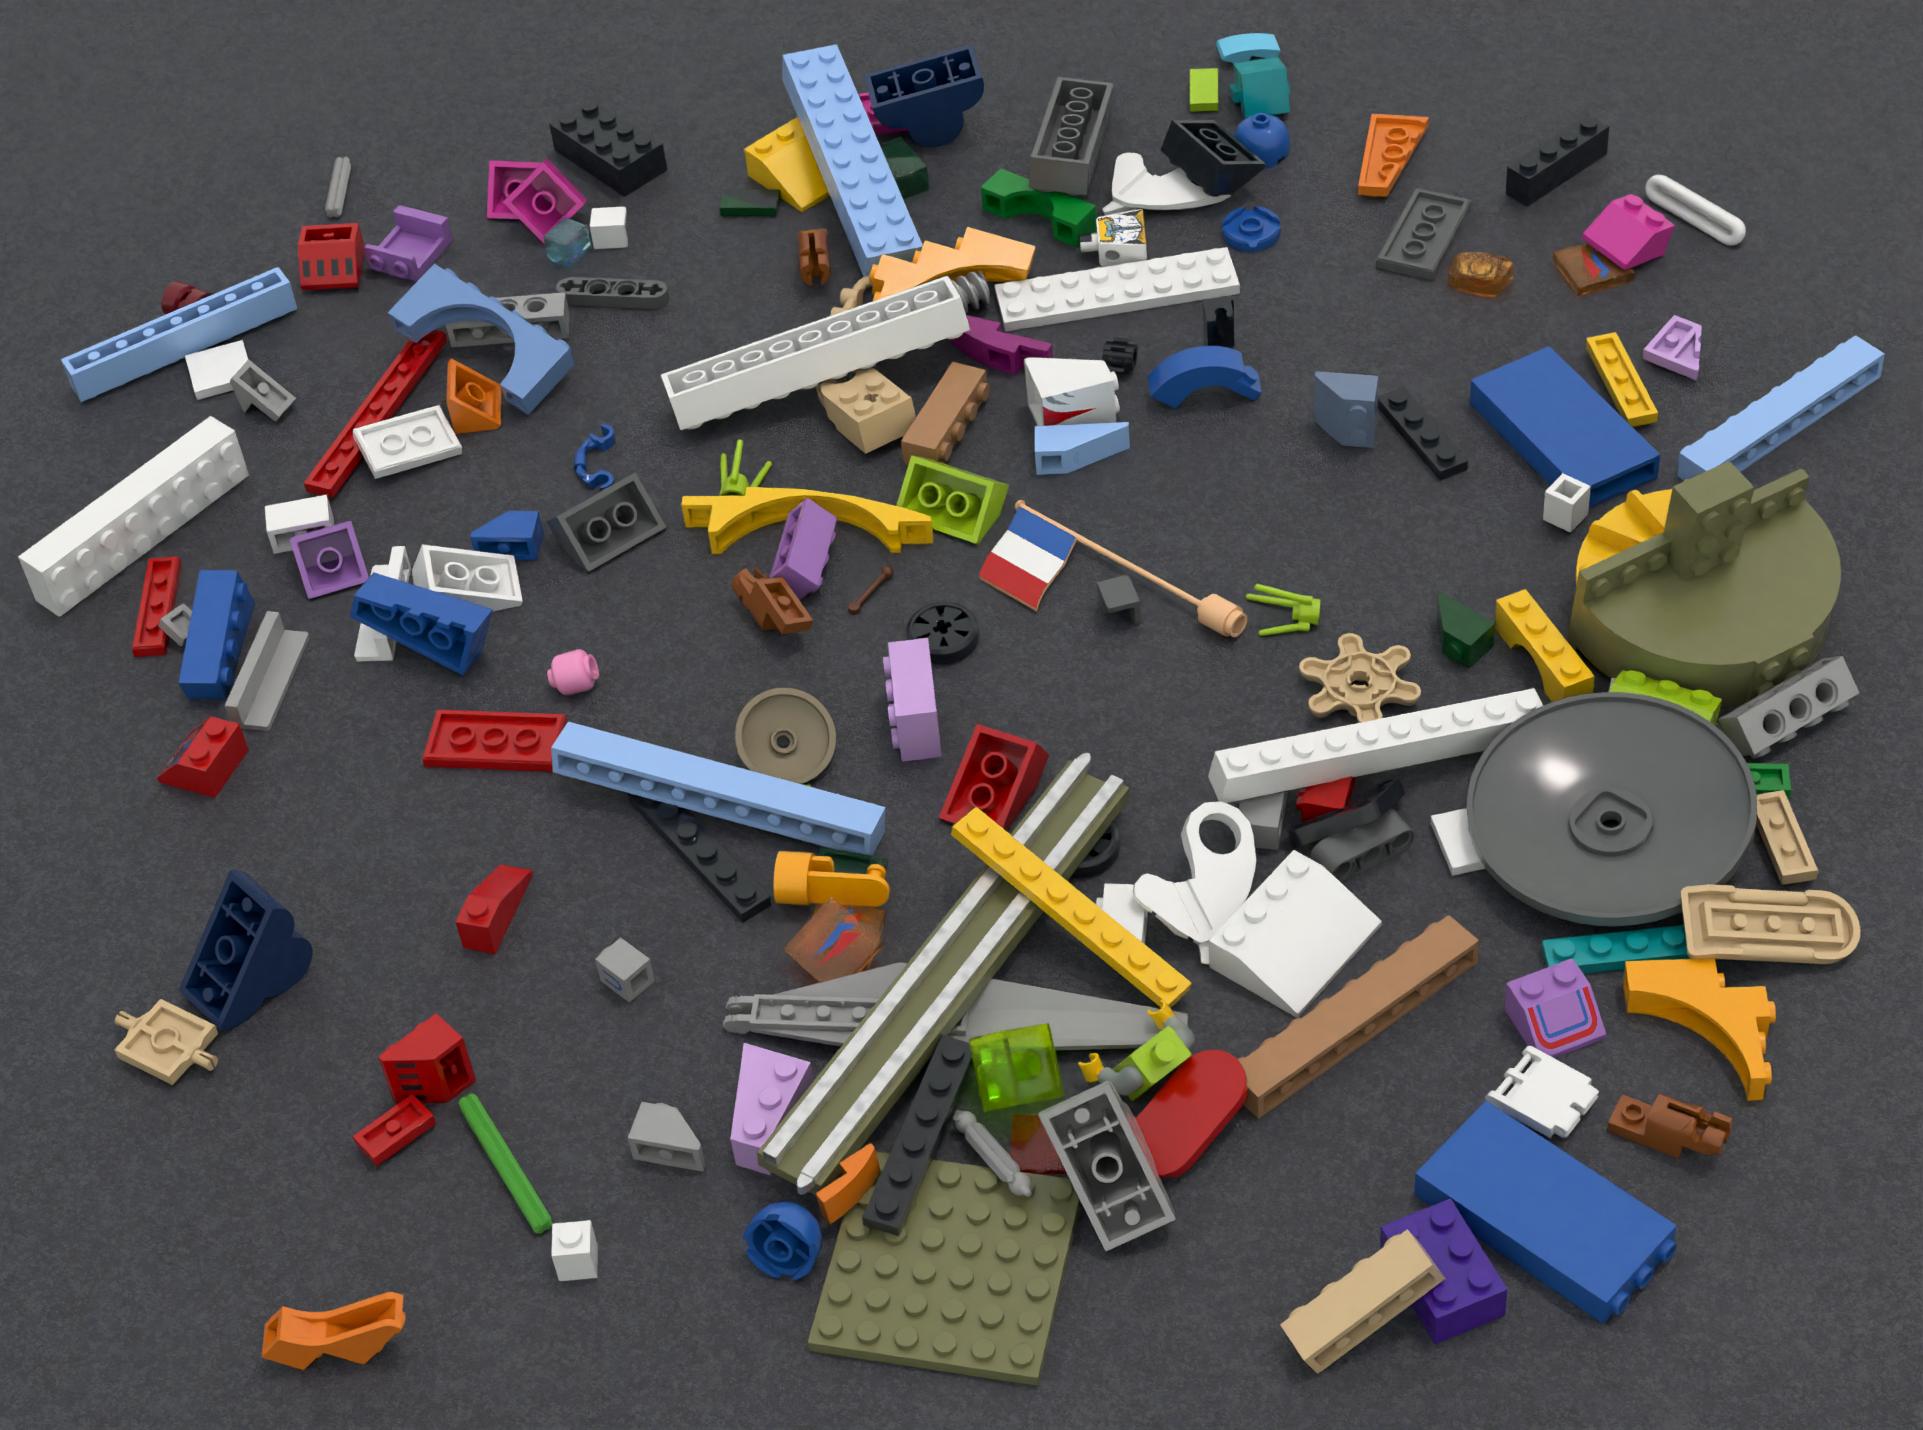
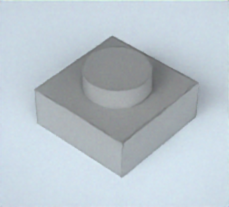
(177, 624)

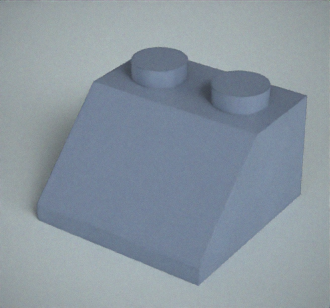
(1347, 407)

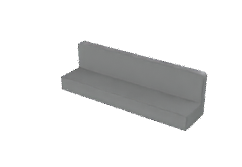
(266, 674)

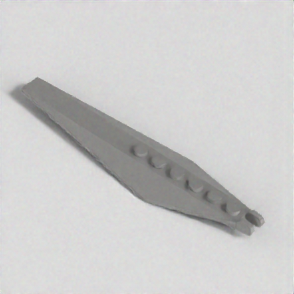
(835, 1007)

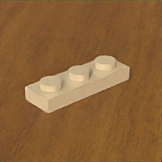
(1784, 839)

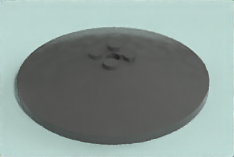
(1600, 758)

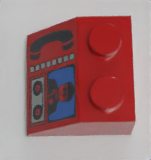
(206, 757)

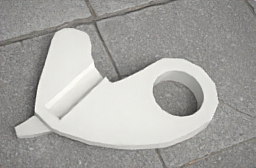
(1139, 189)
(1217, 885)

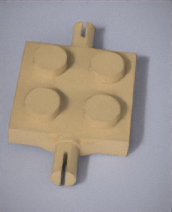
(166, 1041)

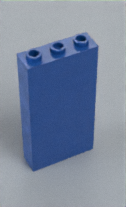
(1564, 425)
(1547, 1212)

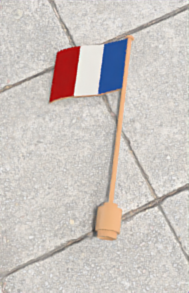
(1038, 549)

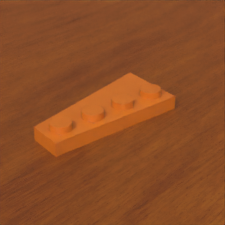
(1388, 150)

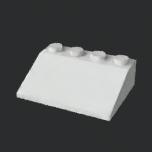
(1292, 935)

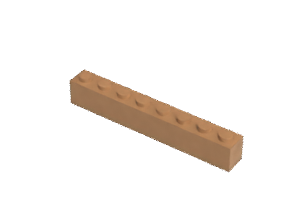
(1357, 1013)

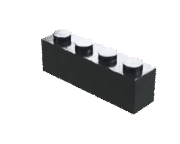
(1557, 160)

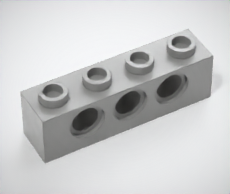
(545, 310)
(1833, 687)

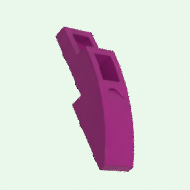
(998, 349)

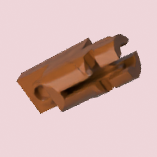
(814, 255)
(771, 602)
(1670, 1125)

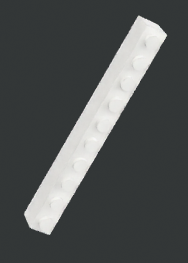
(1365, 747)

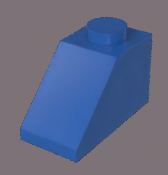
(511, 534)

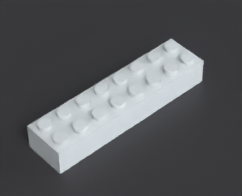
(134, 516)

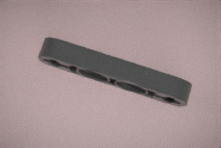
(653, 293)

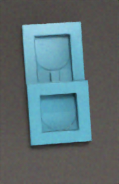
(1243, 46)

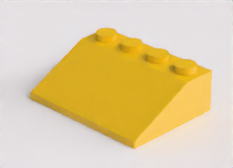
(787, 163)

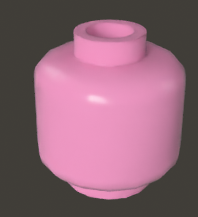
(573, 672)

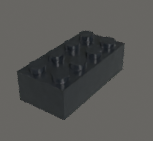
(608, 147)

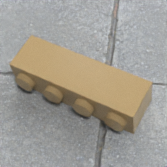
(1362, 1301)

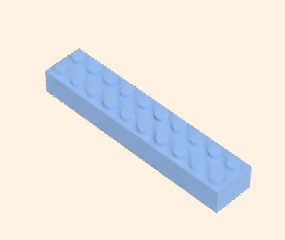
(849, 157)

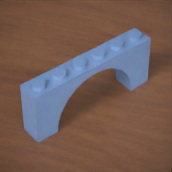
(444, 299)

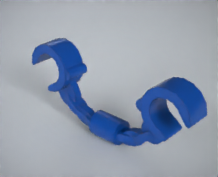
(580, 458)

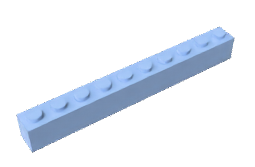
(718, 789)

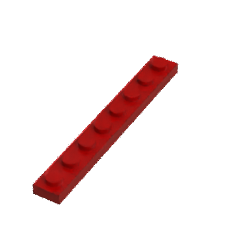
(378, 406)

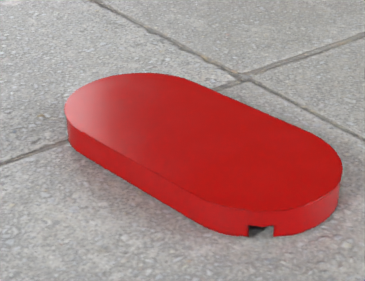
(1192, 1110)

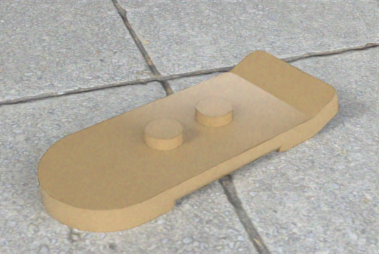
(1768, 925)

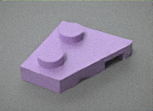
(1676, 347)

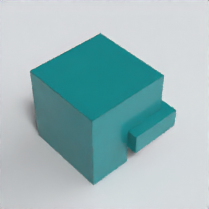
(1261, 87)

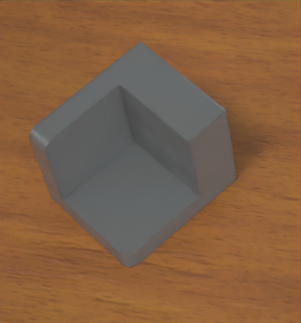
(1118, 595)

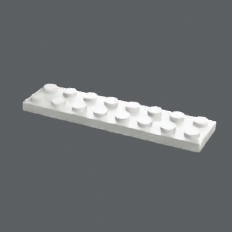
(1116, 289)

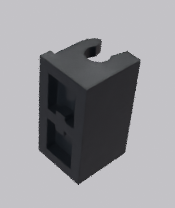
(1218, 322)

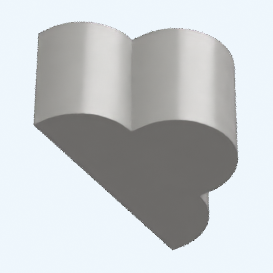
(1108, 1164)

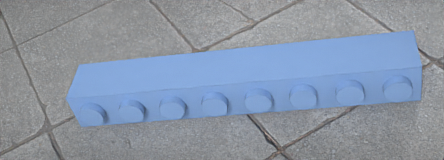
(179, 334)
(1785, 409)

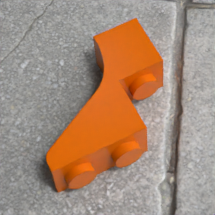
(346, 1332)

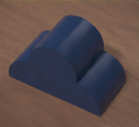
(928, 95)
(244, 954)

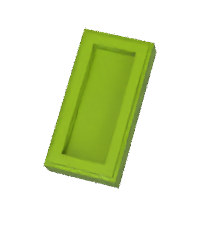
(1203, 90)

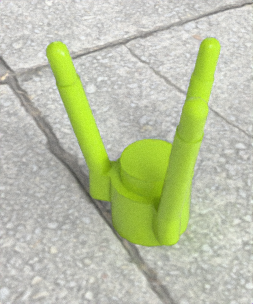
(736, 483)
(1304, 607)

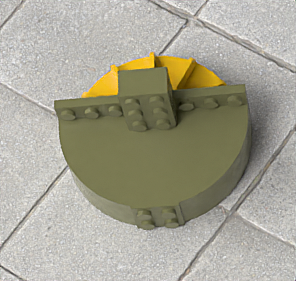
(1708, 585)

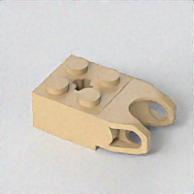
(867, 409)

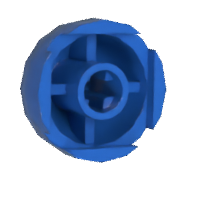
(1265, 137)
(783, 1240)

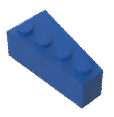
(423, 620)
(215, 634)

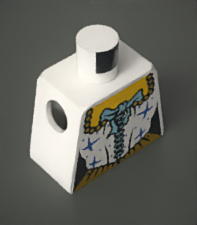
(1118, 238)

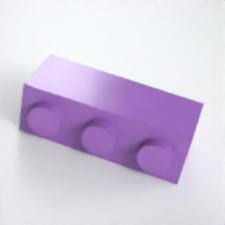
(804, 547)

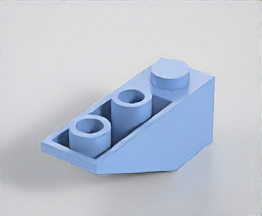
(1074, 446)

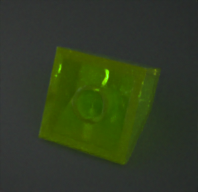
(1016, 1067)

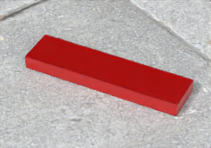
(156, 601)

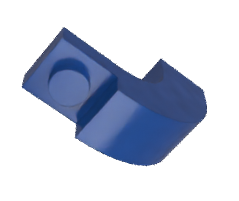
(1200, 368)

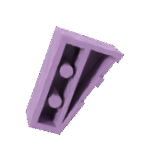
(765, 1095)

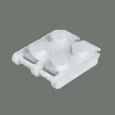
(1546, 1096)

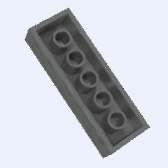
(1071, 136)

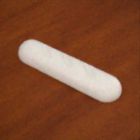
(1695, 210)

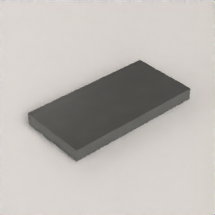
(1424, 234)

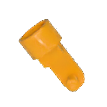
(809, 879)

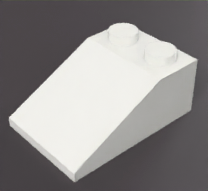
(469, 576)

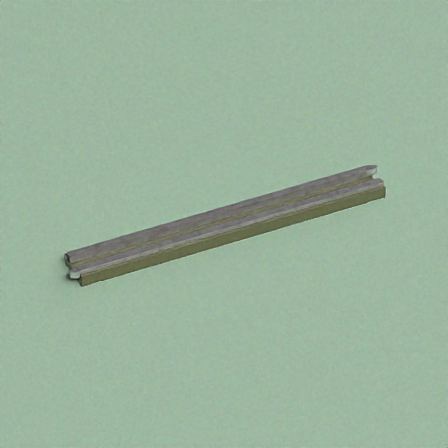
(936, 987)

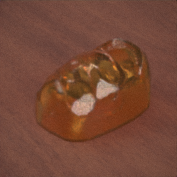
(1480, 273)

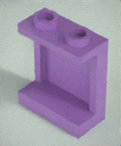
(411, 244)

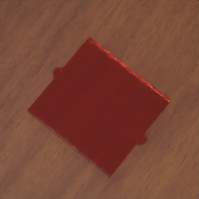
(1033, 1148)

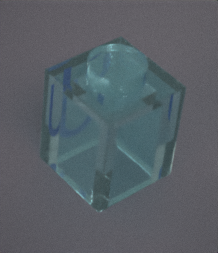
(567, 242)

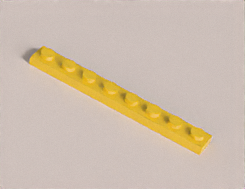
(1070, 908)

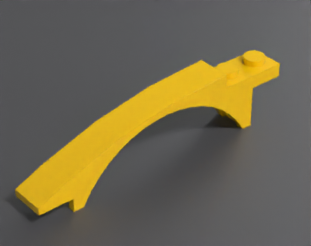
(736, 516)

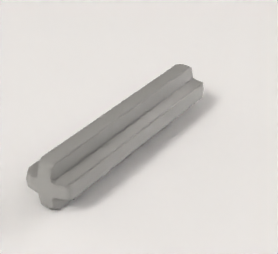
(338, 187)

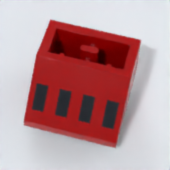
(330, 256)
(428, 1064)

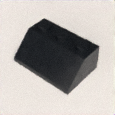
(1210, 156)

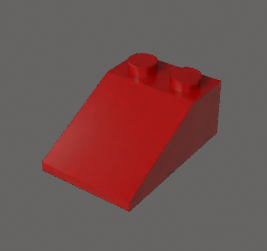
(995, 777)

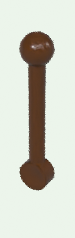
(854, 607)

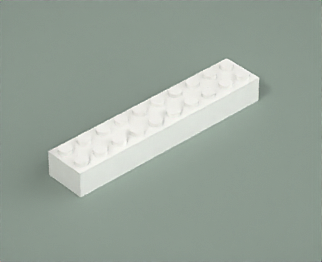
(815, 353)

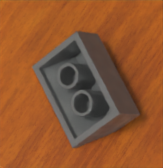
(607, 523)

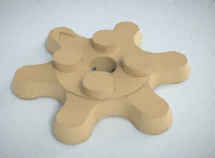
(1359, 665)

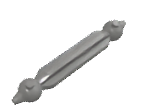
(992, 1153)

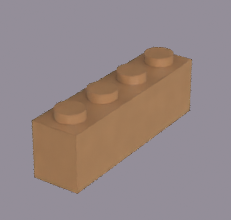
(946, 414)

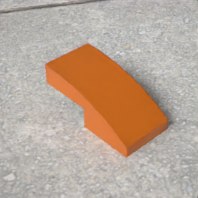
(858, 1175)

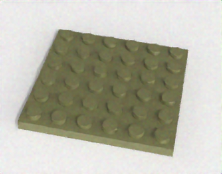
(963, 1282)

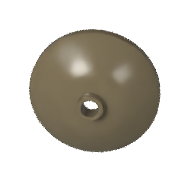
(791, 717)

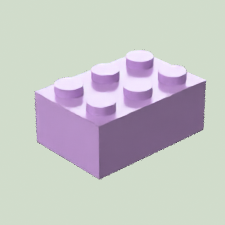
(913, 698)

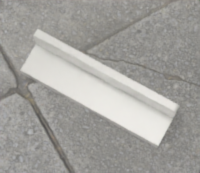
(370, 643)

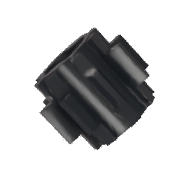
(1120, 354)

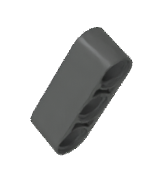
(1364, 846)

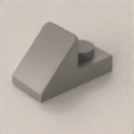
(258, 388)

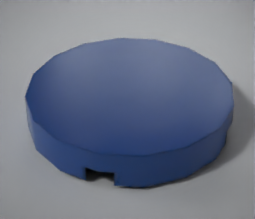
(1251, 229)

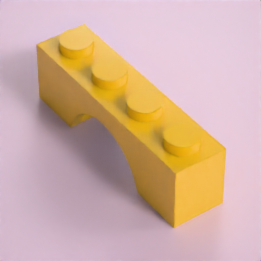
(1524, 623)

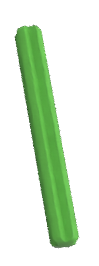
(505, 1164)

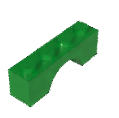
(1010, 195)

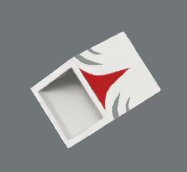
(1070, 391)

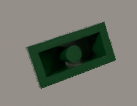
(1463, 632)

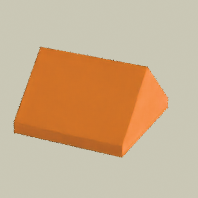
(472, 400)

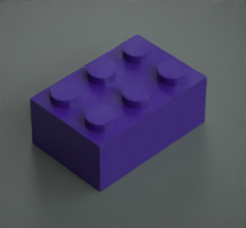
(1471, 1286)

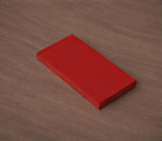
(493, 740)

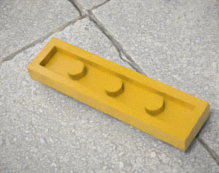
(1621, 379)

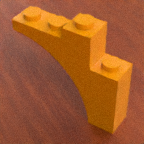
(1697, 998)

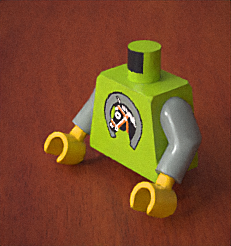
(1149, 1061)

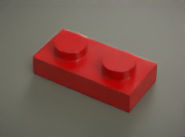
(394, 1130)

